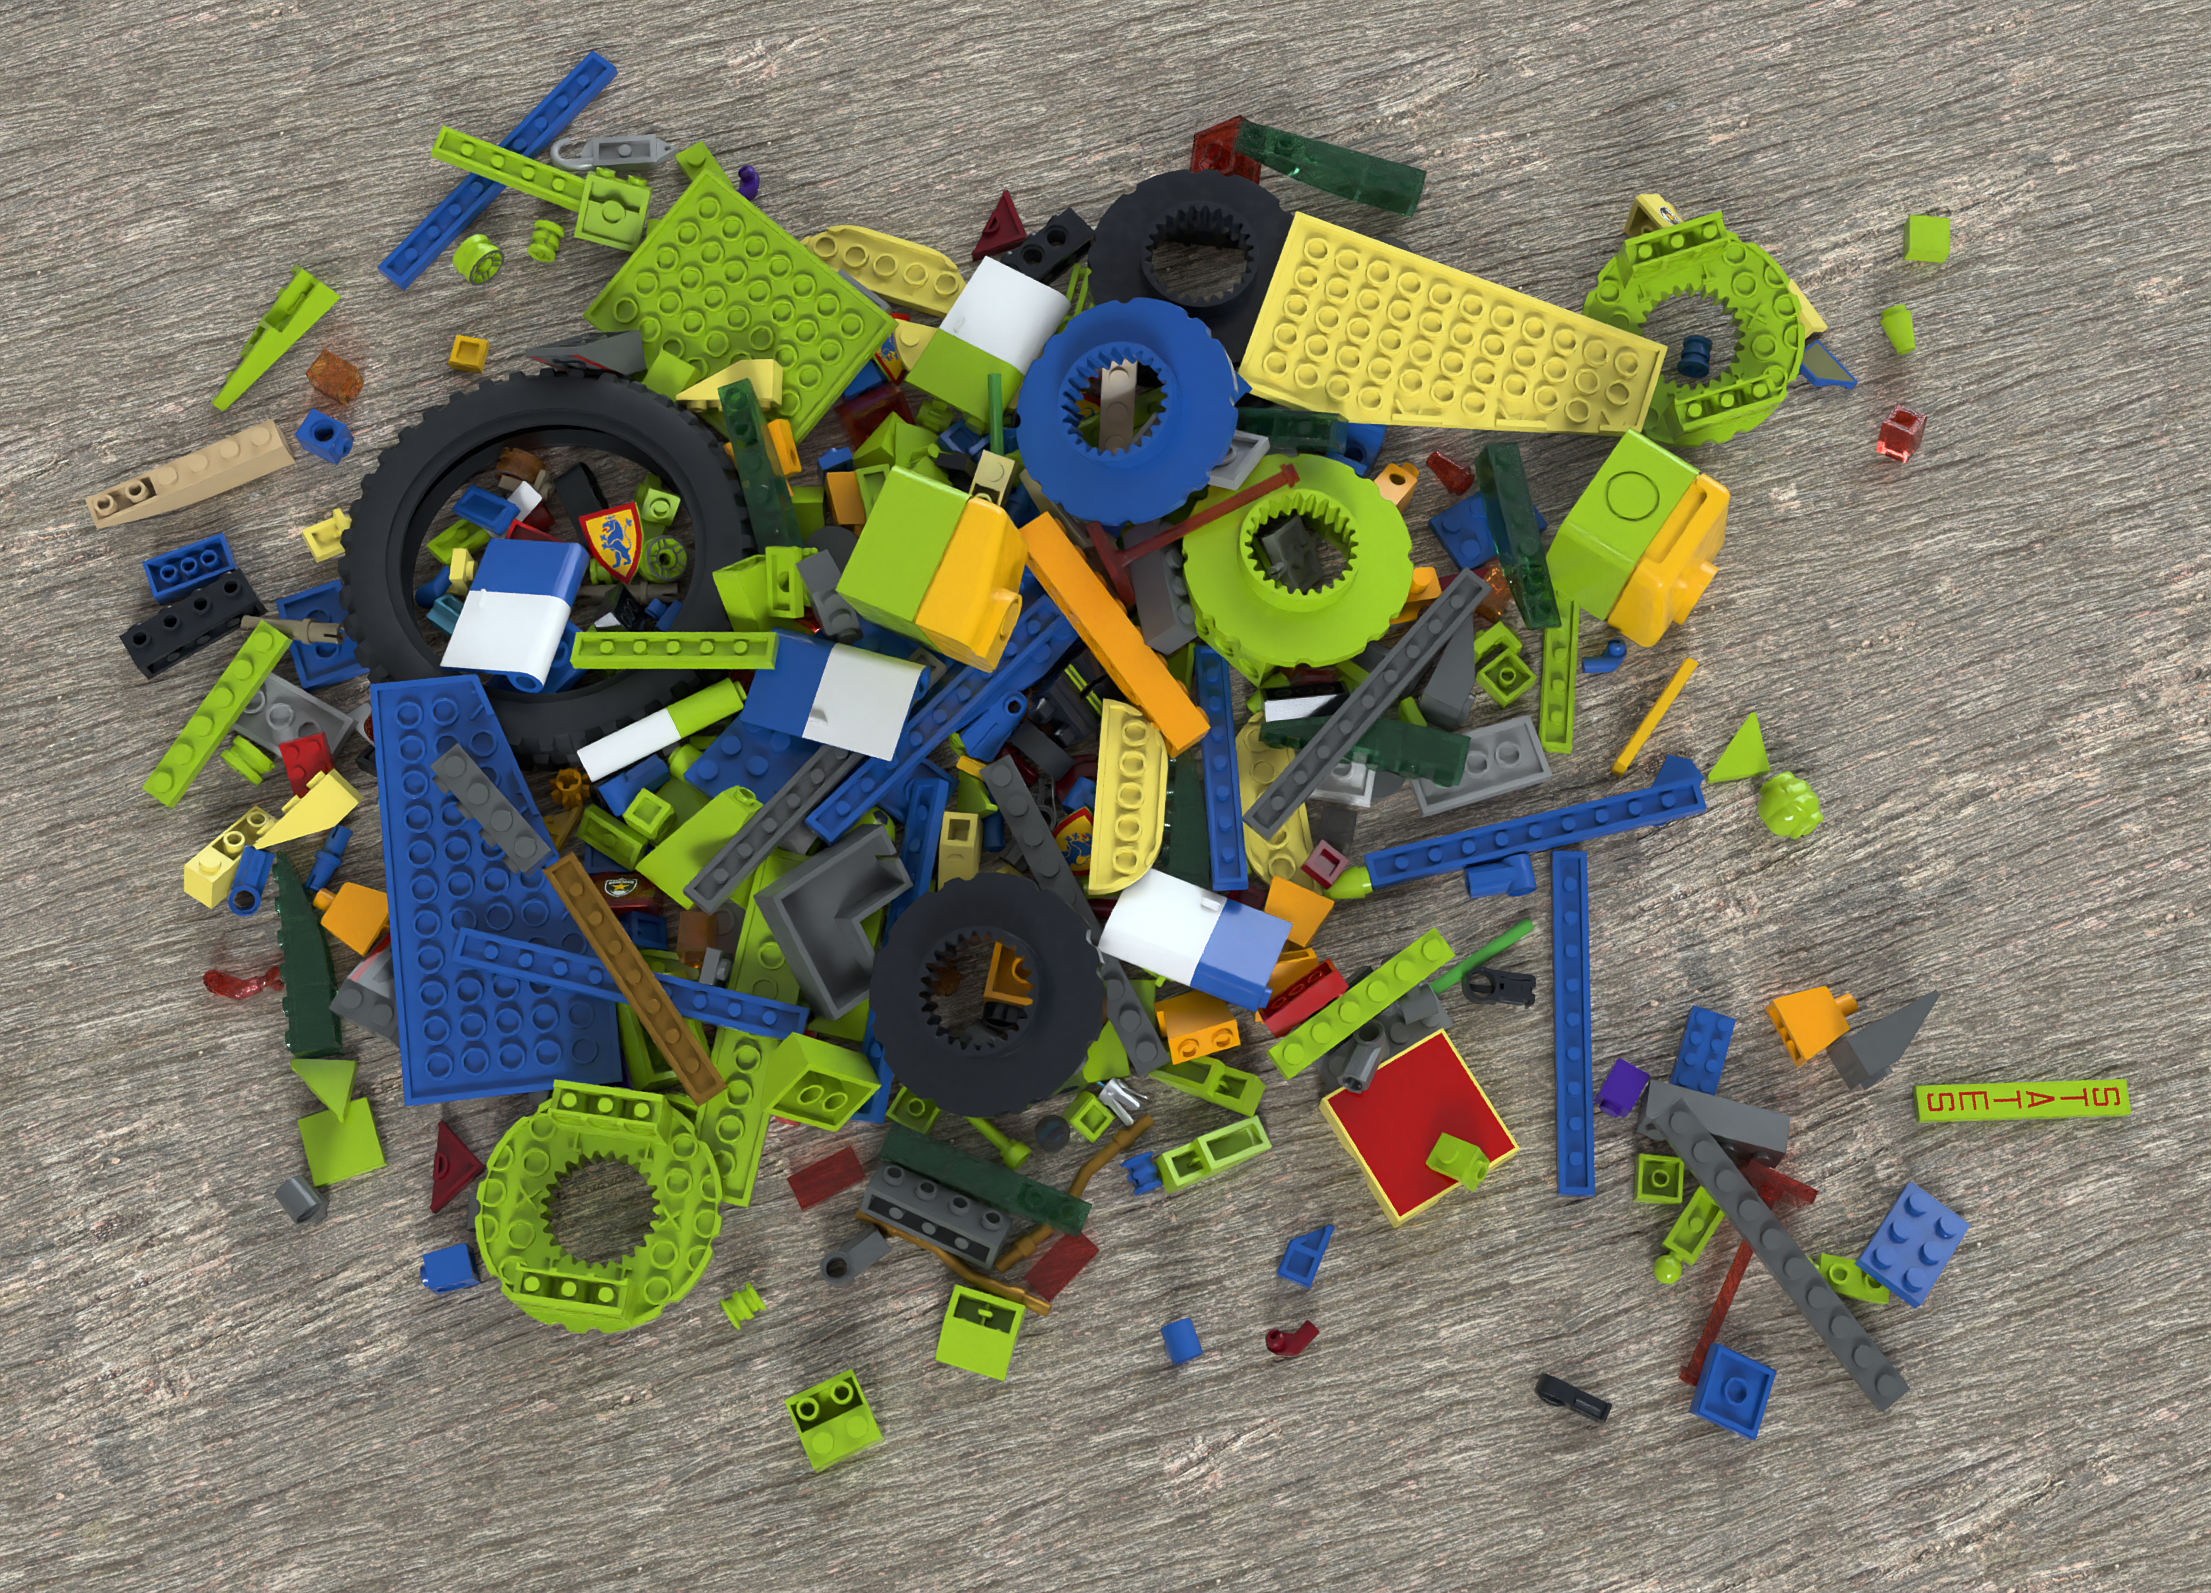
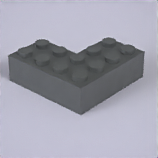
(819, 914)

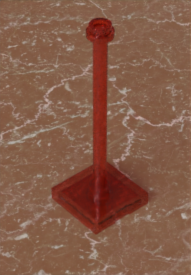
(1118, 561)
(1772, 1187)

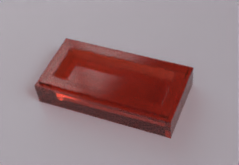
(826, 1178)
(1061, 1265)

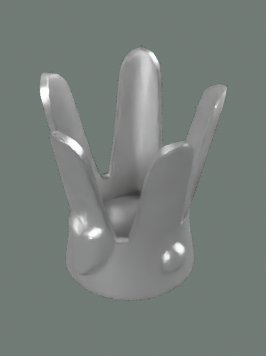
(1117, 1091)

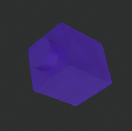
(1620, 1089)

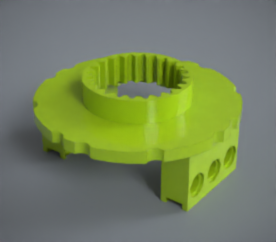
(1752, 288)
(1267, 626)
(527, 1166)

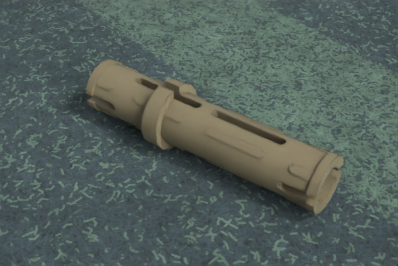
(642, 592)
(305, 630)

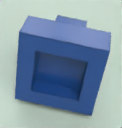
(662, 614)

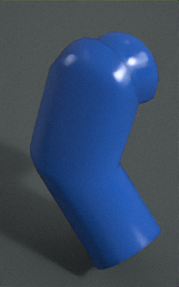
(434, 589)
(1608, 660)

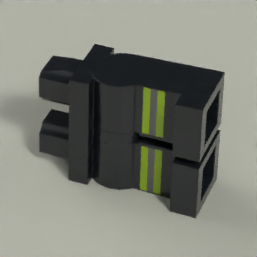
(1074, 698)

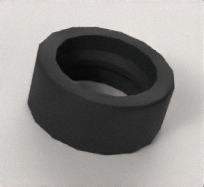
(1042, 750)

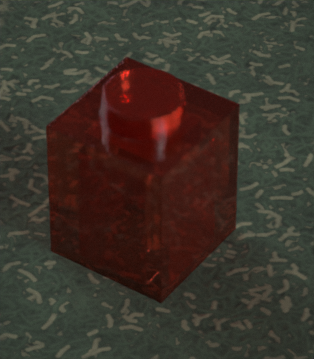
(1901, 433)

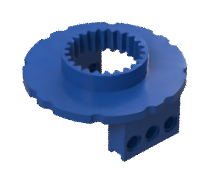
(1183, 448)

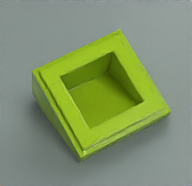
(1088, 1116)

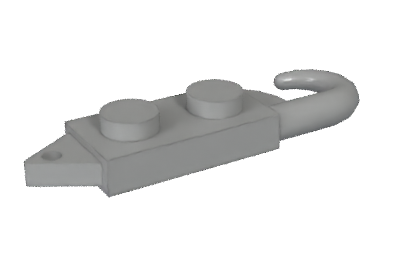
(615, 153)

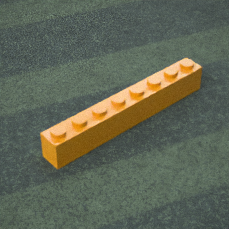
(1111, 635)

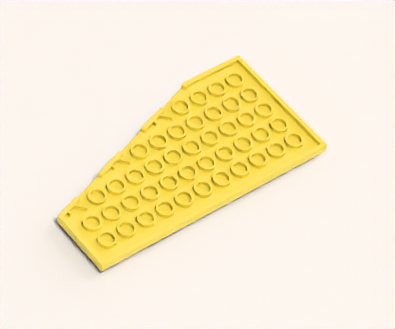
(1431, 346)

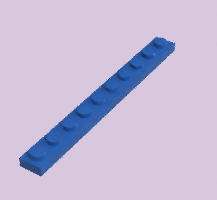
(477, 192)
(933, 725)
(1534, 833)
(918, 858)
(590, 977)
(1572, 1024)

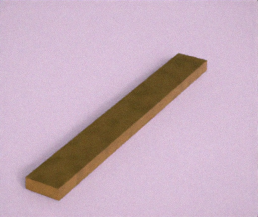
(635, 979)

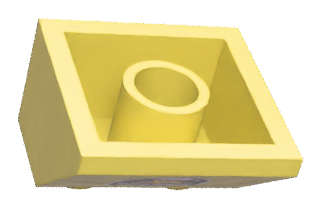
(1650, 214)

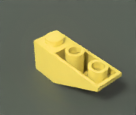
(765, 377)
(994, 478)
(321, 808)
(959, 846)
(213, 869)

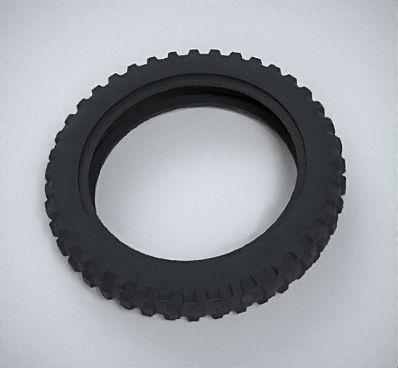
(468, 438)

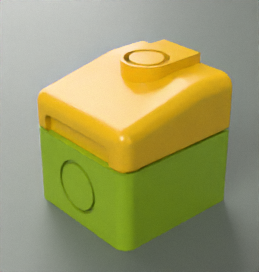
(1641, 540)
(938, 569)

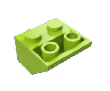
(980, 1332)
(834, 1420)

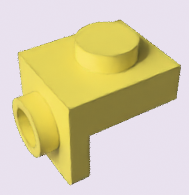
(325, 537)
(462, 572)

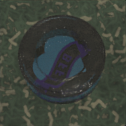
(1052, 1133)

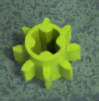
(934, 416)

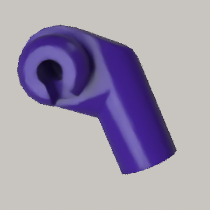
(749, 182)

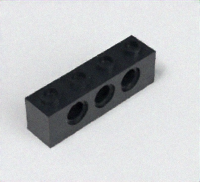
(1053, 260)

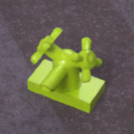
(784, 586)

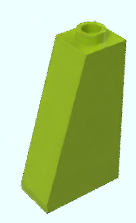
(745, 596)
(698, 842)

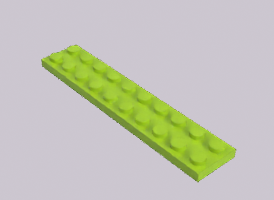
(733, 1119)

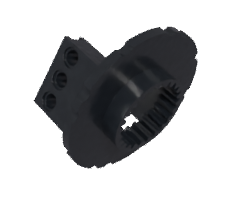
(1195, 211)
(1061, 1023)

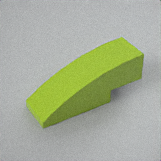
(1213, 1082)
(1212, 1154)

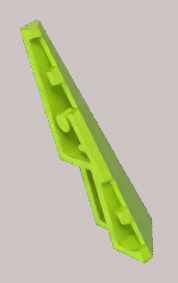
(285, 322)

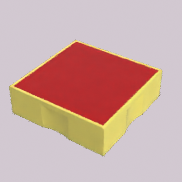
(1402, 1118)

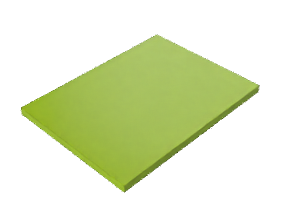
(735, 286)

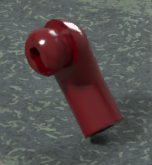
(1291, 1343)

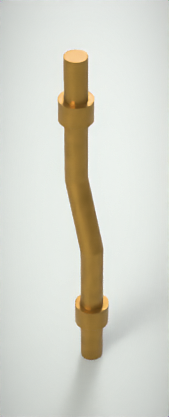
(1121, 1142)
(1011, 1293)

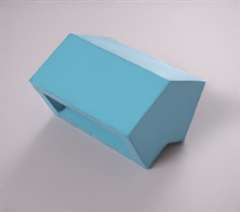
(445, 614)

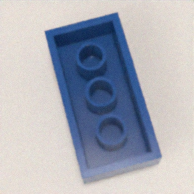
(189, 568)
(1702, 1050)

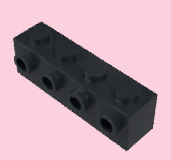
(192, 623)

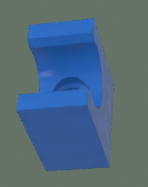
(1364, 445)

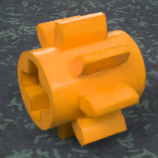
(570, 788)

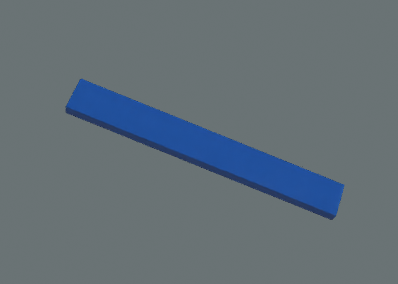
(1220, 772)

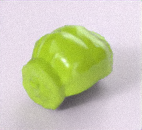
(1789, 806)

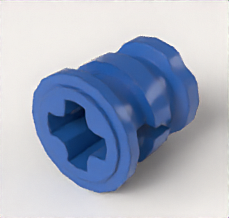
(1695, 356)
(1142, 1173)

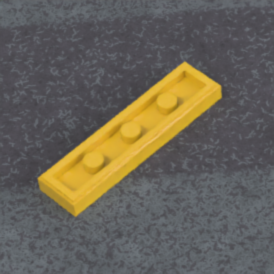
(1653, 717)

